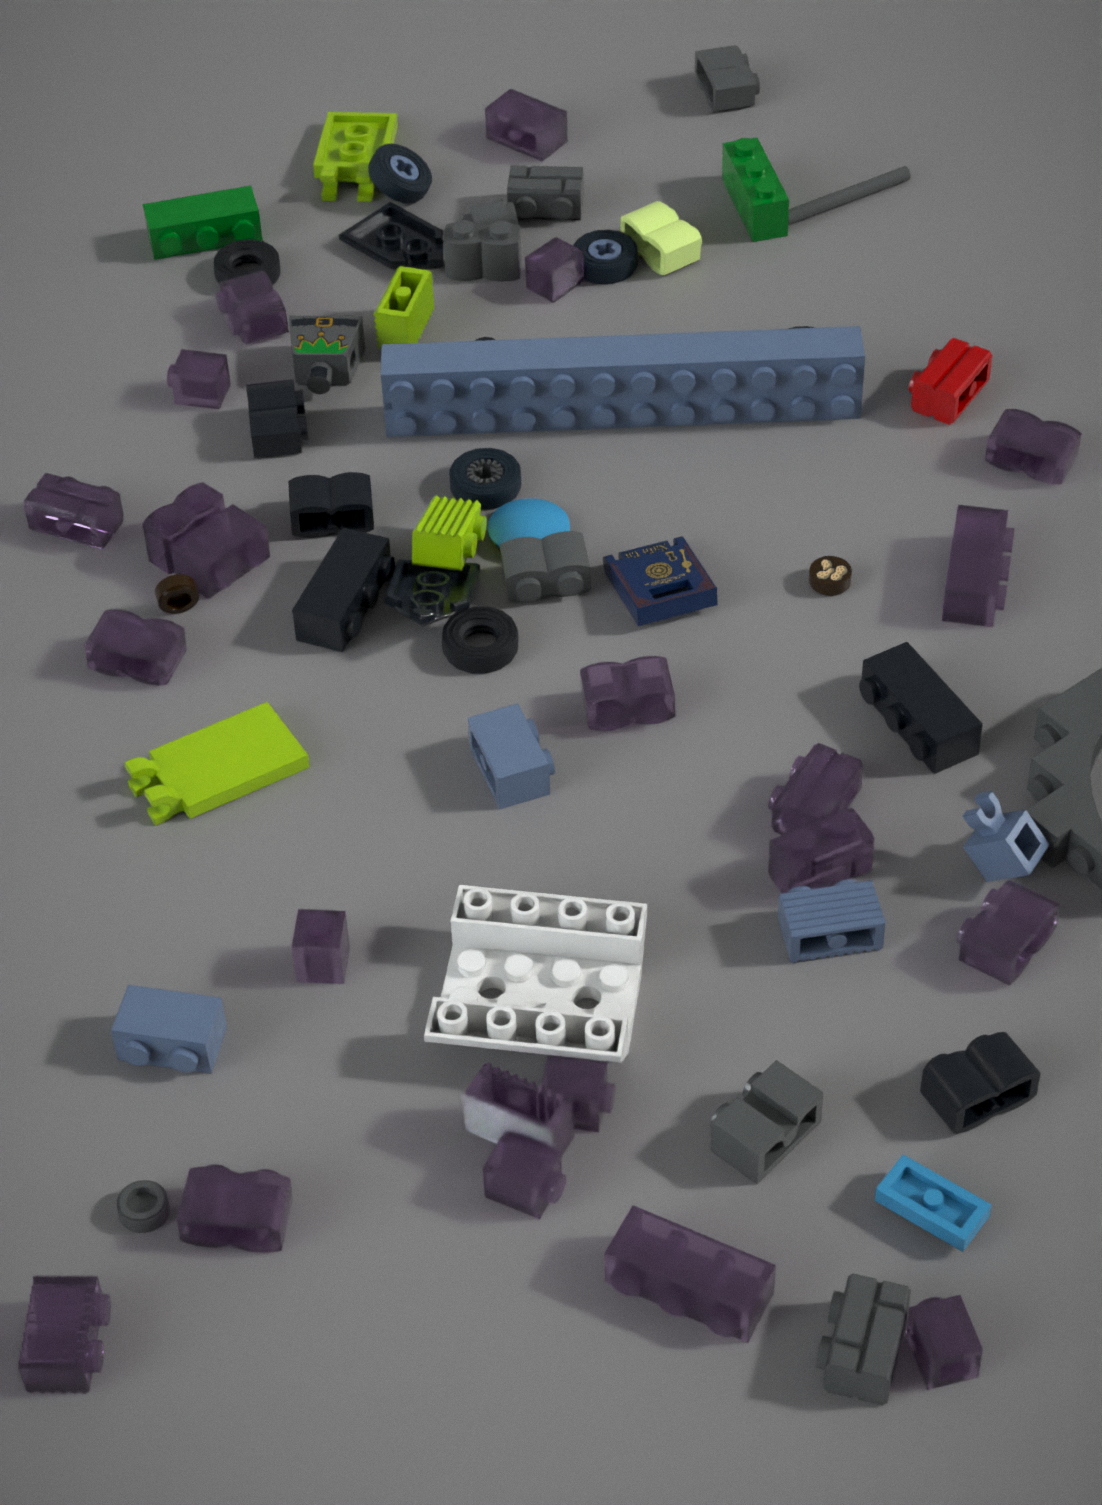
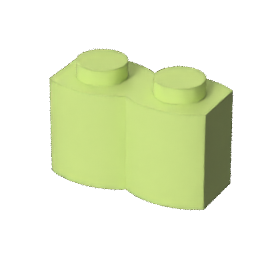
(662, 237)

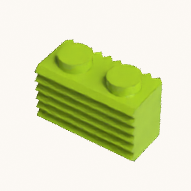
(404, 307)
(448, 533)

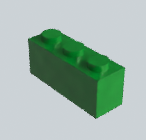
(755, 189)
(202, 222)

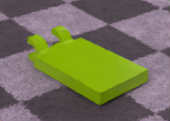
(347, 148)
(217, 764)

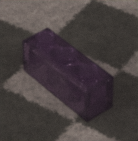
(977, 566)
(689, 1274)

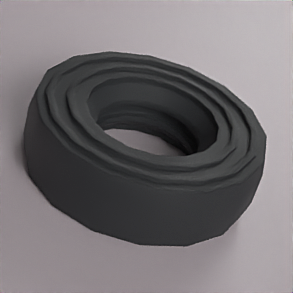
(246, 252)
(480, 659)

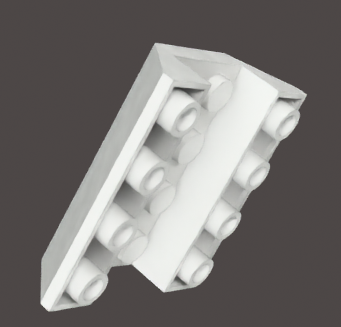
(544, 959)

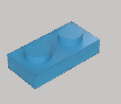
(933, 1202)

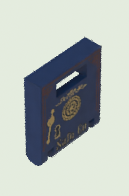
(659, 570)

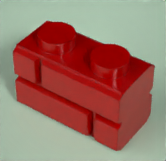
(950, 380)

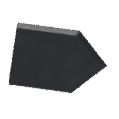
(397, 239)
(430, 592)

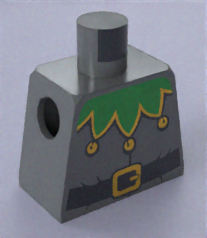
(326, 350)

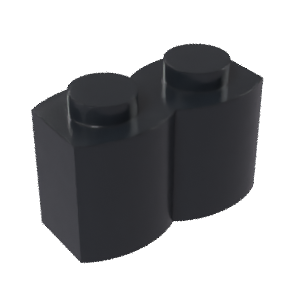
(275, 418)
(329, 504)
(979, 1082)

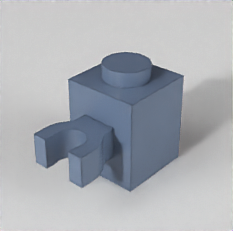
(1002, 842)

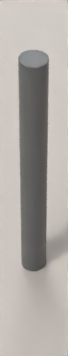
(848, 194)

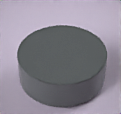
(143, 1206)

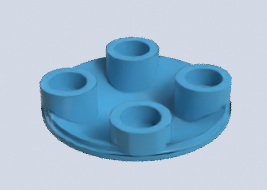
(526, 519)

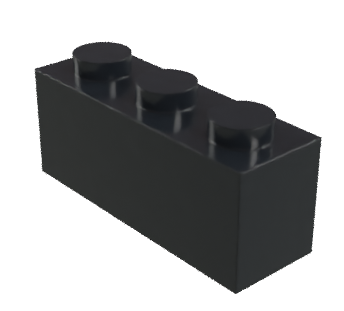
(343, 589)
(920, 707)

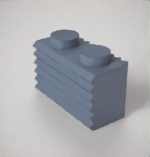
(831, 920)

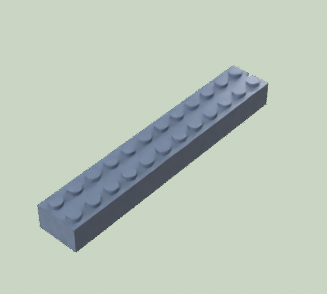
(622, 381)

